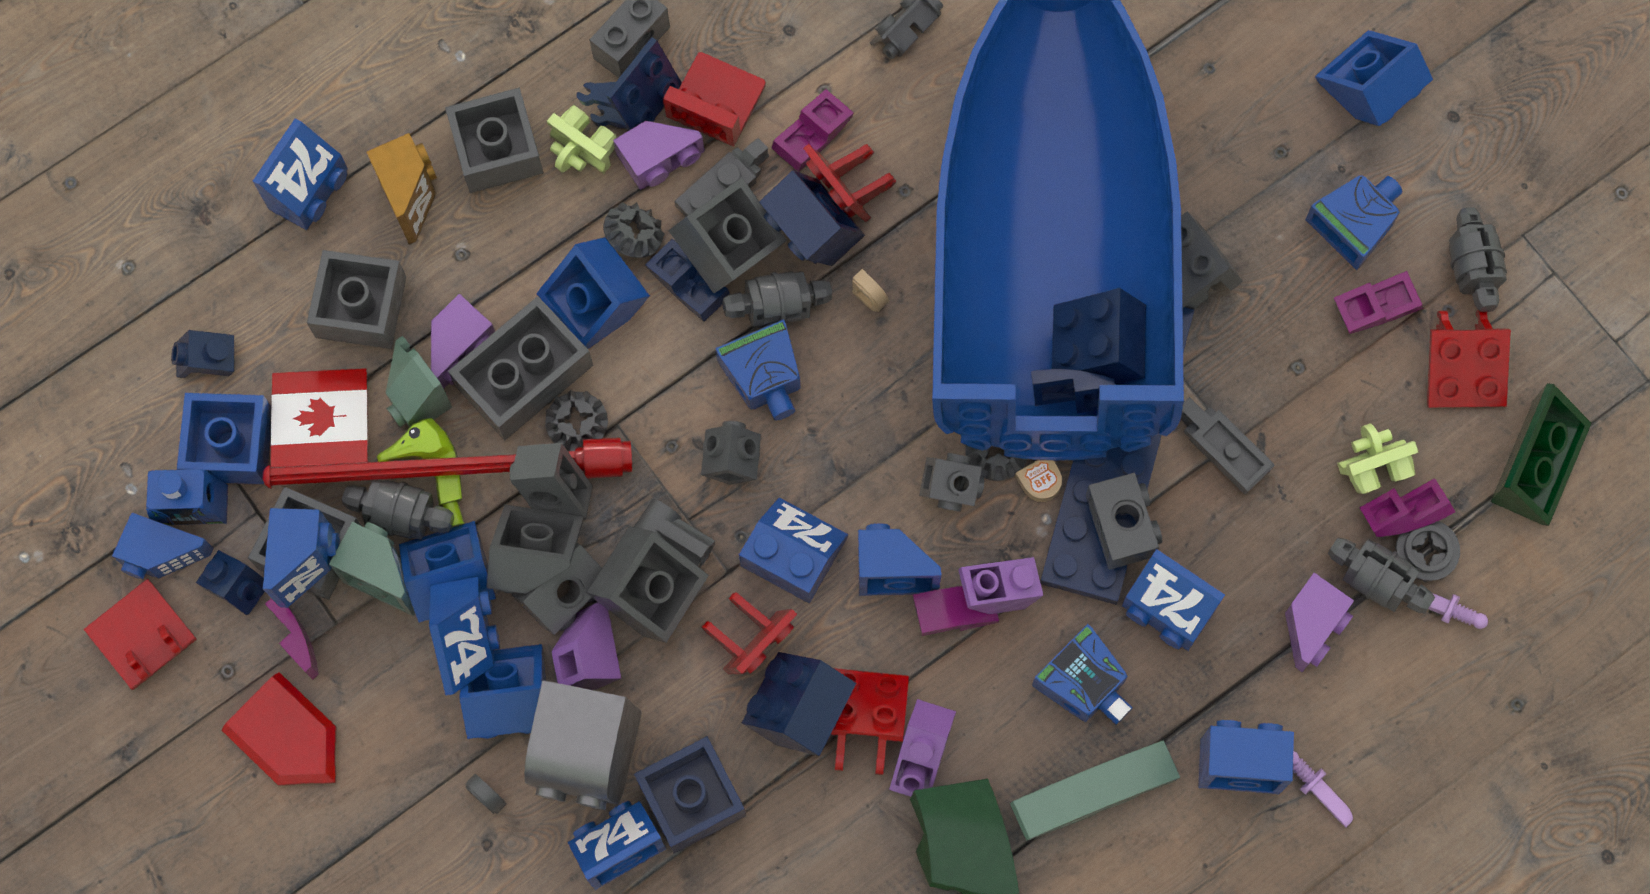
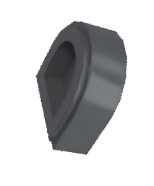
(485, 794)

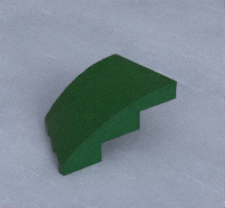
(964, 839)

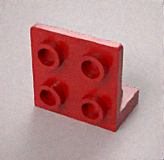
(714, 98)

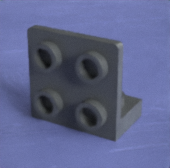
(1202, 261)

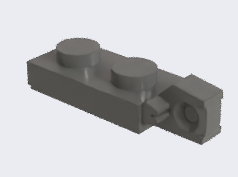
(723, 174)
(1225, 446)

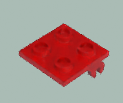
(831, 174)
(1468, 365)
(140, 634)
(752, 655)
(872, 709)

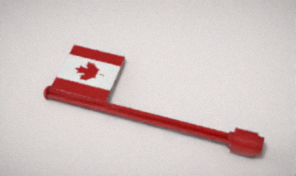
(323, 438)

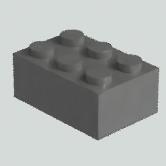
(521, 368)

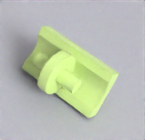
(568, 131)
(1362, 467)

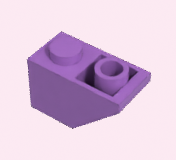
(656, 150)
(454, 335)
(1001, 585)
(1312, 619)
(587, 651)
(922, 748)

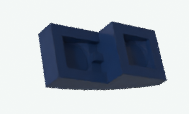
(684, 281)
(1068, 385)

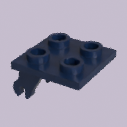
(637, 92)

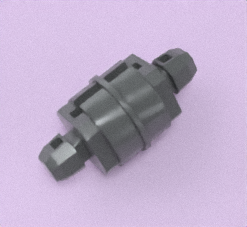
(1477, 259)
(777, 298)
(398, 508)
(1381, 575)

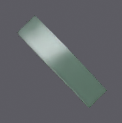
(1094, 790)

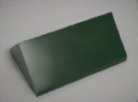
(1542, 457)

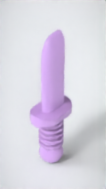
(1450, 608)
(1321, 790)

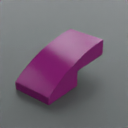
(816, 126)
(1378, 303)
(1397, 515)
(948, 610)
(297, 642)

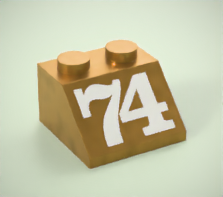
(406, 180)

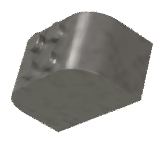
(581, 745)

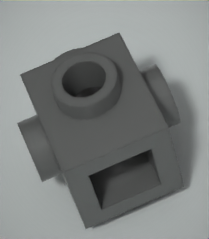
(731, 453)
(940, 484)

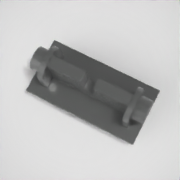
(896, 30)

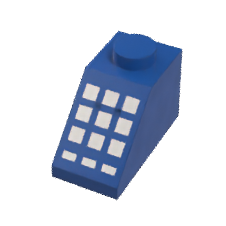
(157, 548)

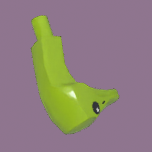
(429, 441)

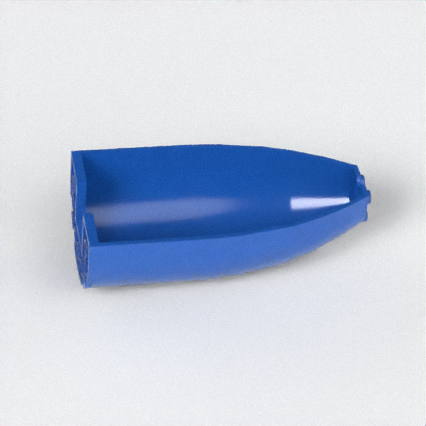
(1047, 196)

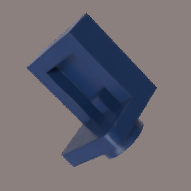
(203, 354)
(232, 582)

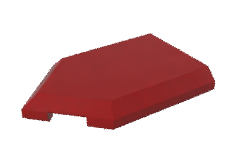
(285, 735)

